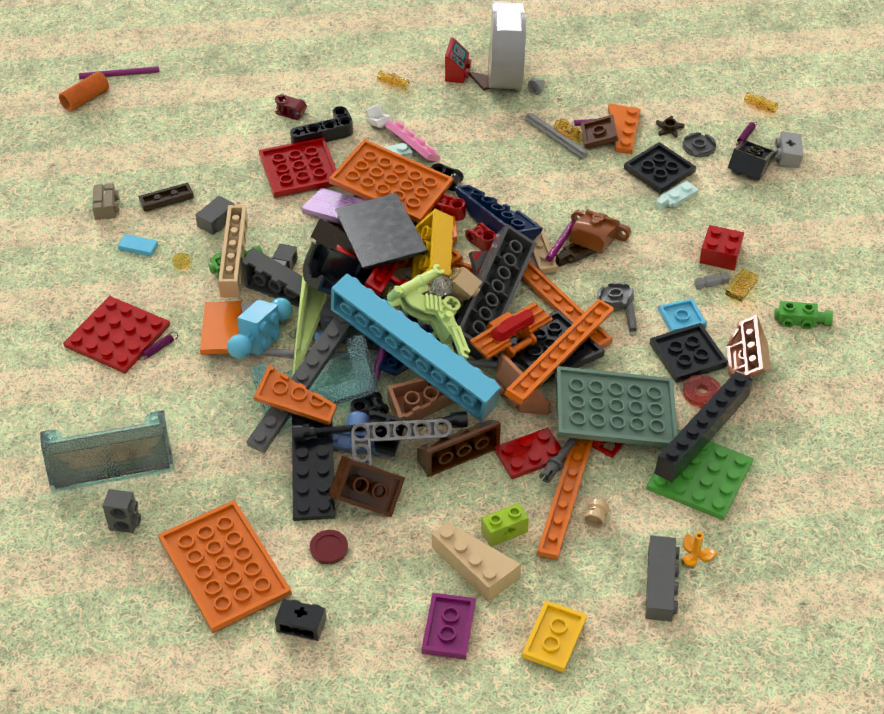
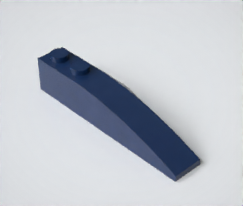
(495, 215)

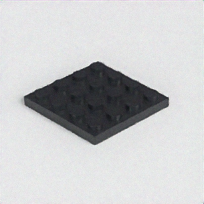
(547, 335)

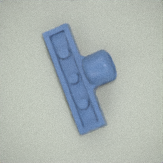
(343, 440)

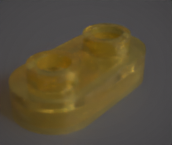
(569, 131)

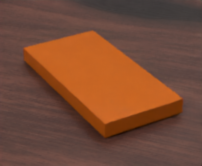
(219, 325)

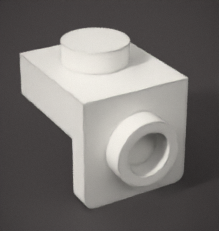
(377, 117)

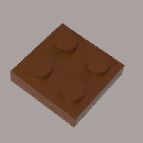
(599, 131)

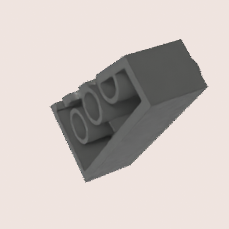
(271, 277)

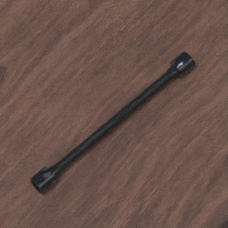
(304, 432)

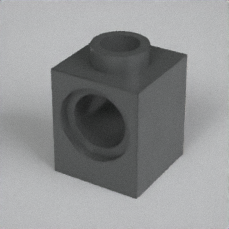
(286, 253)

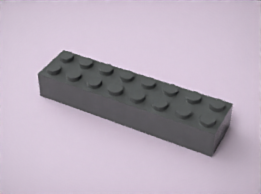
(500, 279)

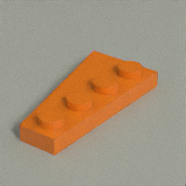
(626, 125)
(285, 394)

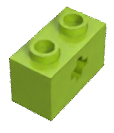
(504, 524)

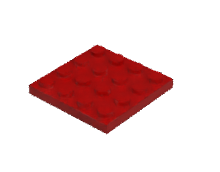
(298, 166)
(116, 334)

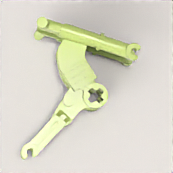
(431, 309)

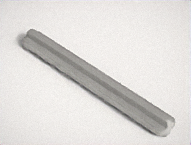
(556, 135)

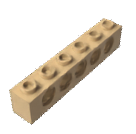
(233, 251)

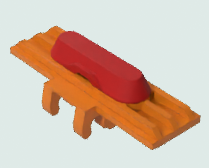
(502, 329)

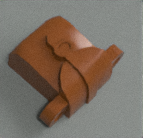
(596, 230)

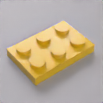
(554, 636)

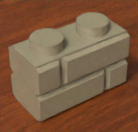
(105, 201)

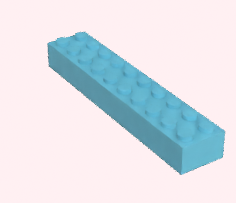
(415, 347)

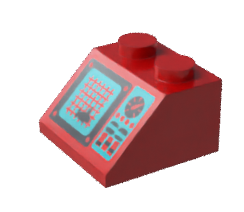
(456, 62)

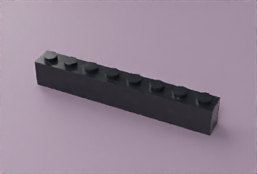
(703, 427)

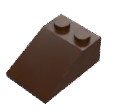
(366, 486)

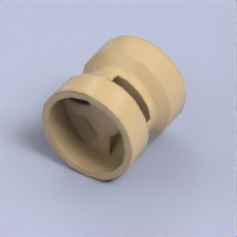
(597, 511)

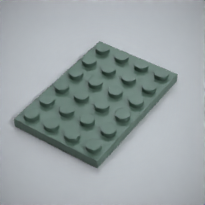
(615, 407)

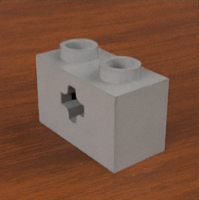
(789, 149)

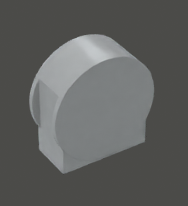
(507, 46)

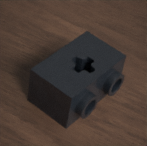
(300, 619)

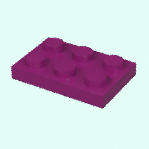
(448, 626)

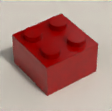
(721, 247)

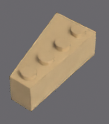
(464, 284)
(475, 561)

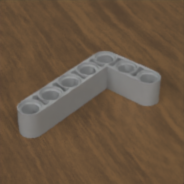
(391, 434)

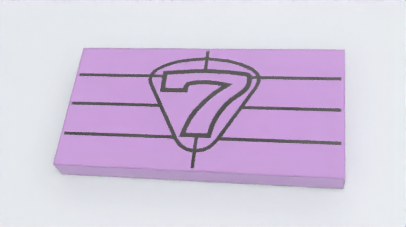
(326, 201)

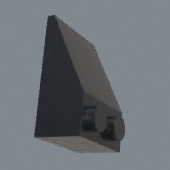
(751, 160)

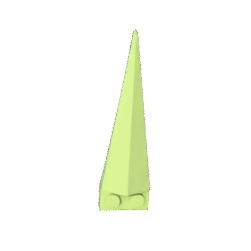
(308, 318)

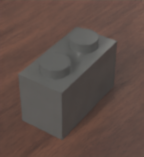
(214, 215)

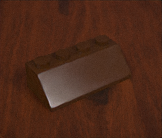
(459, 447)

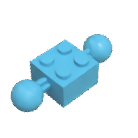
(259, 327)

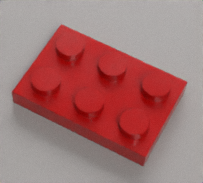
(528, 452)

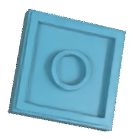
(681, 314)

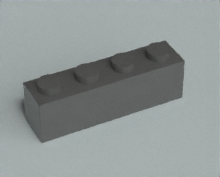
(661, 578)

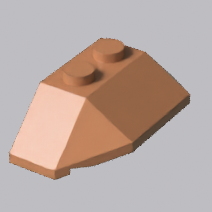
(748, 349)
(506, 374)

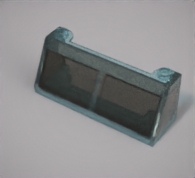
(107, 454)

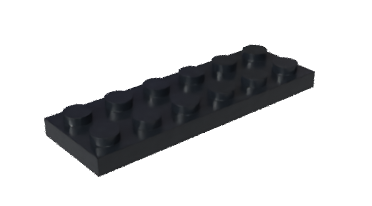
(312, 474)

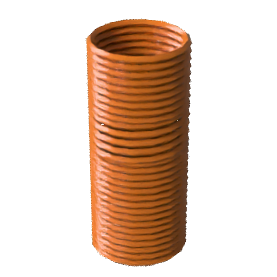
(78, 93)

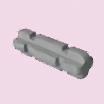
(711, 280)

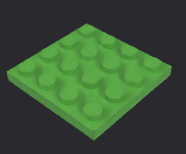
(708, 481)

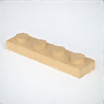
(541, 251)

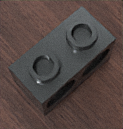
(121, 511)

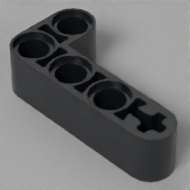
(332, 129)

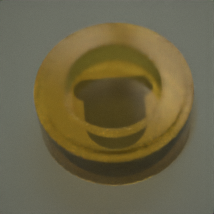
(181, 260)

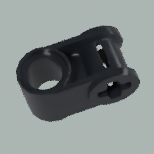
(450, 172)
(369, 403)

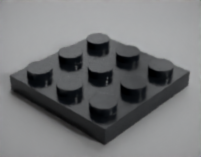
(659, 167)
(688, 352)

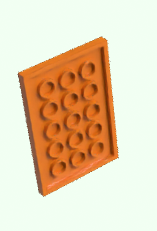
(377, 172)
(224, 565)

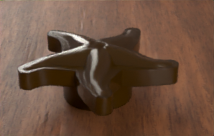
(669, 126)

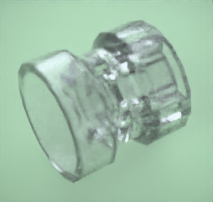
(444, 286)

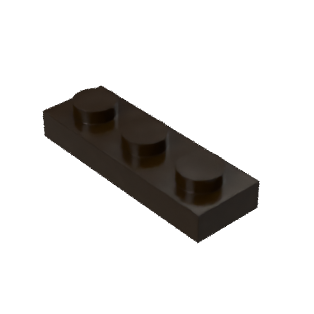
(166, 196)

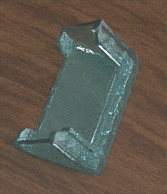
(342, 377)

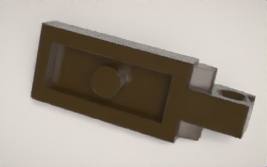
(572, 253)

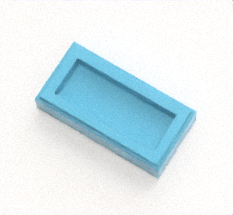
(138, 245)

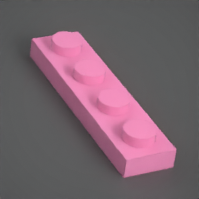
(415, 142)

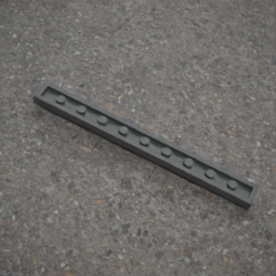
(305, 374)

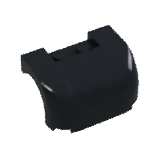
(326, 266)

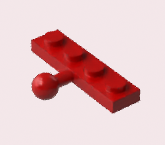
(382, 275)

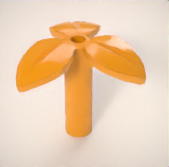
(693, 546)

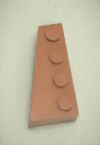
(415, 399)

